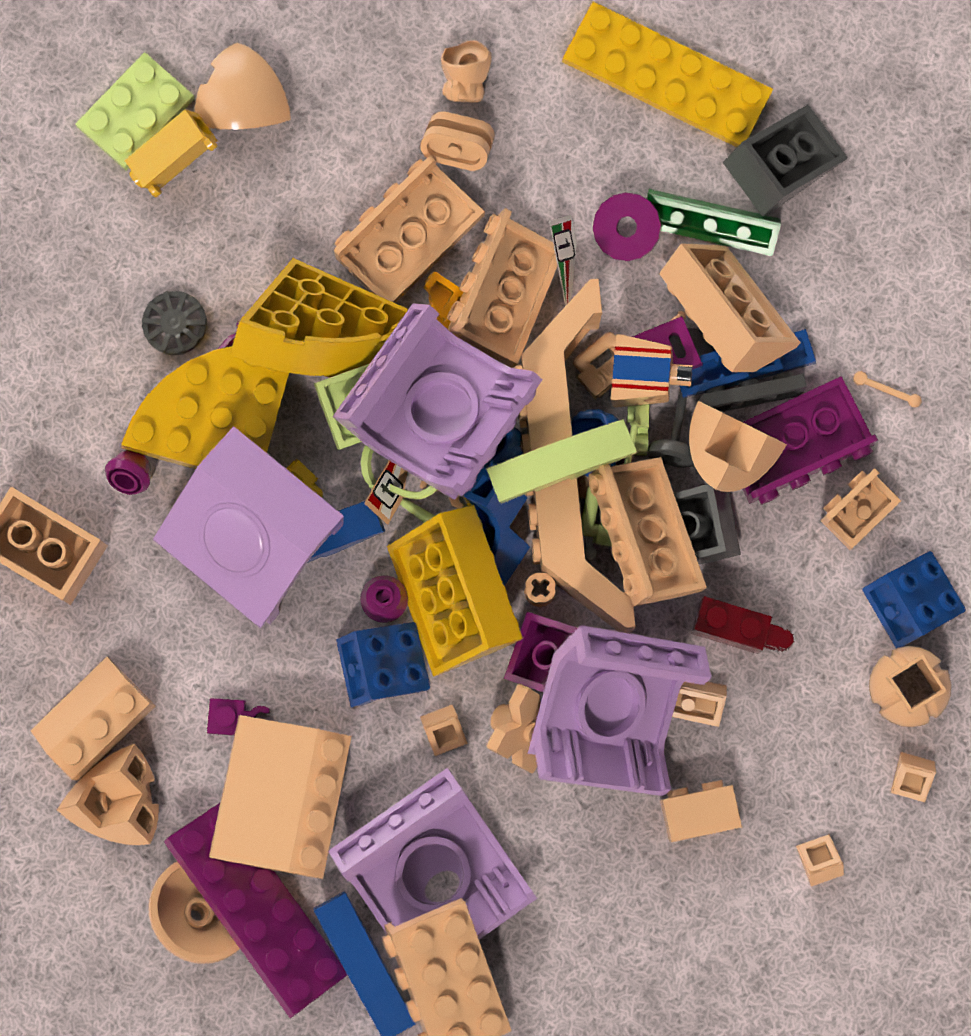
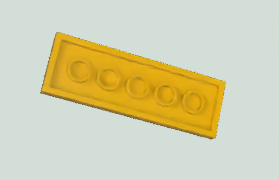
(667, 75)

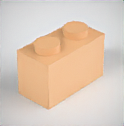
(700, 812)

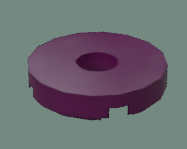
(606, 226)

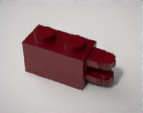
(739, 627)

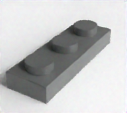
(755, 393)

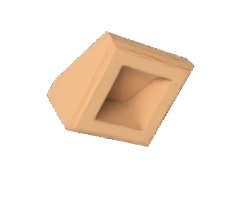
(443, 730)
(913, 777)
(820, 860)

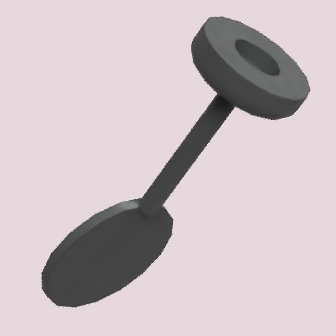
(672, 450)

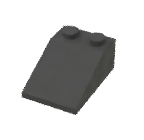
(784, 159)
(709, 523)

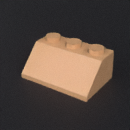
(92, 719)

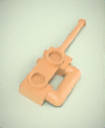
(600, 380)

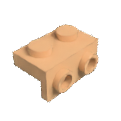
(860, 509)

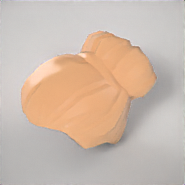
(465, 71)

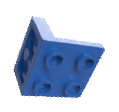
(913, 599)
(382, 663)

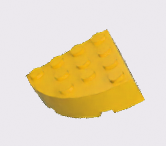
(314, 324)
(201, 404)

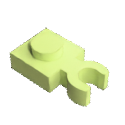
(640, 414)

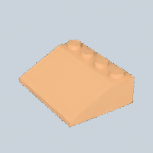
(280, 797)

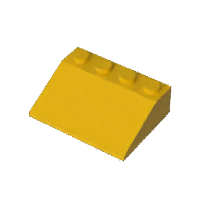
(454, 590)

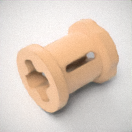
(539, 600)

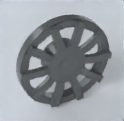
(174, 322)

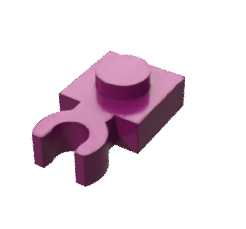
(224, 715)

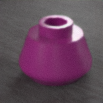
(128, 472)
(373, 603)

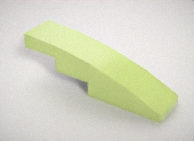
(561, 461)

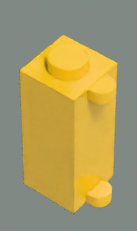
(170, 151)

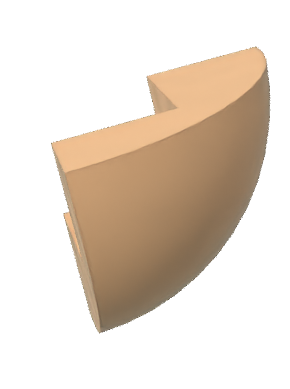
(241, 92)
(729, 451)
(115, 799)

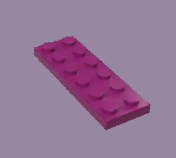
(259, 918)

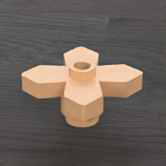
(514, 728)

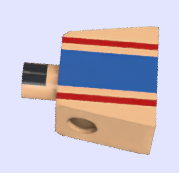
(645, 372)

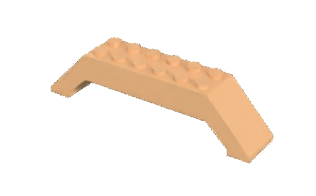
(557, 507)

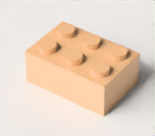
(46, 546)

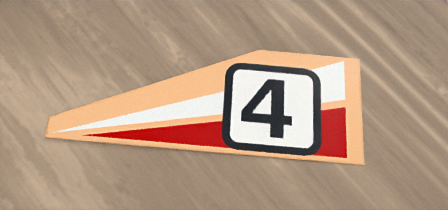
(381, 499)

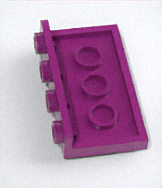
(818, 433)

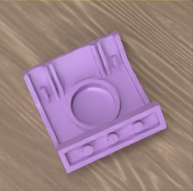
(435, 403)
(247, 526)
(612, 709)
(421, 837)

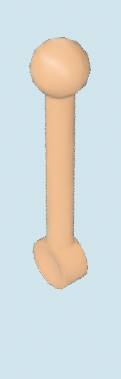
(860, 378)

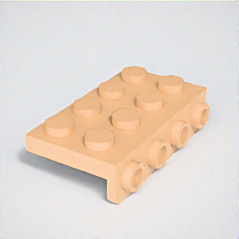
(407, 231)
(504, 289)
(646, 531)
(446, 974)

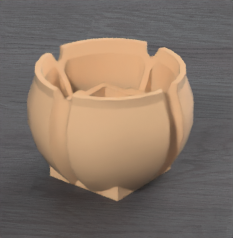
(890, 698)

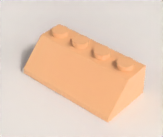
(727, 307)

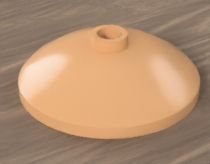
(171, 919)

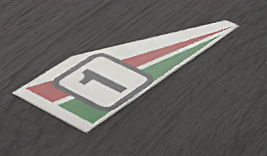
(565, 251)

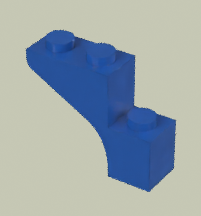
(496, 519)

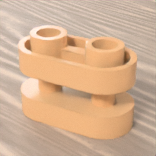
(457, 141)

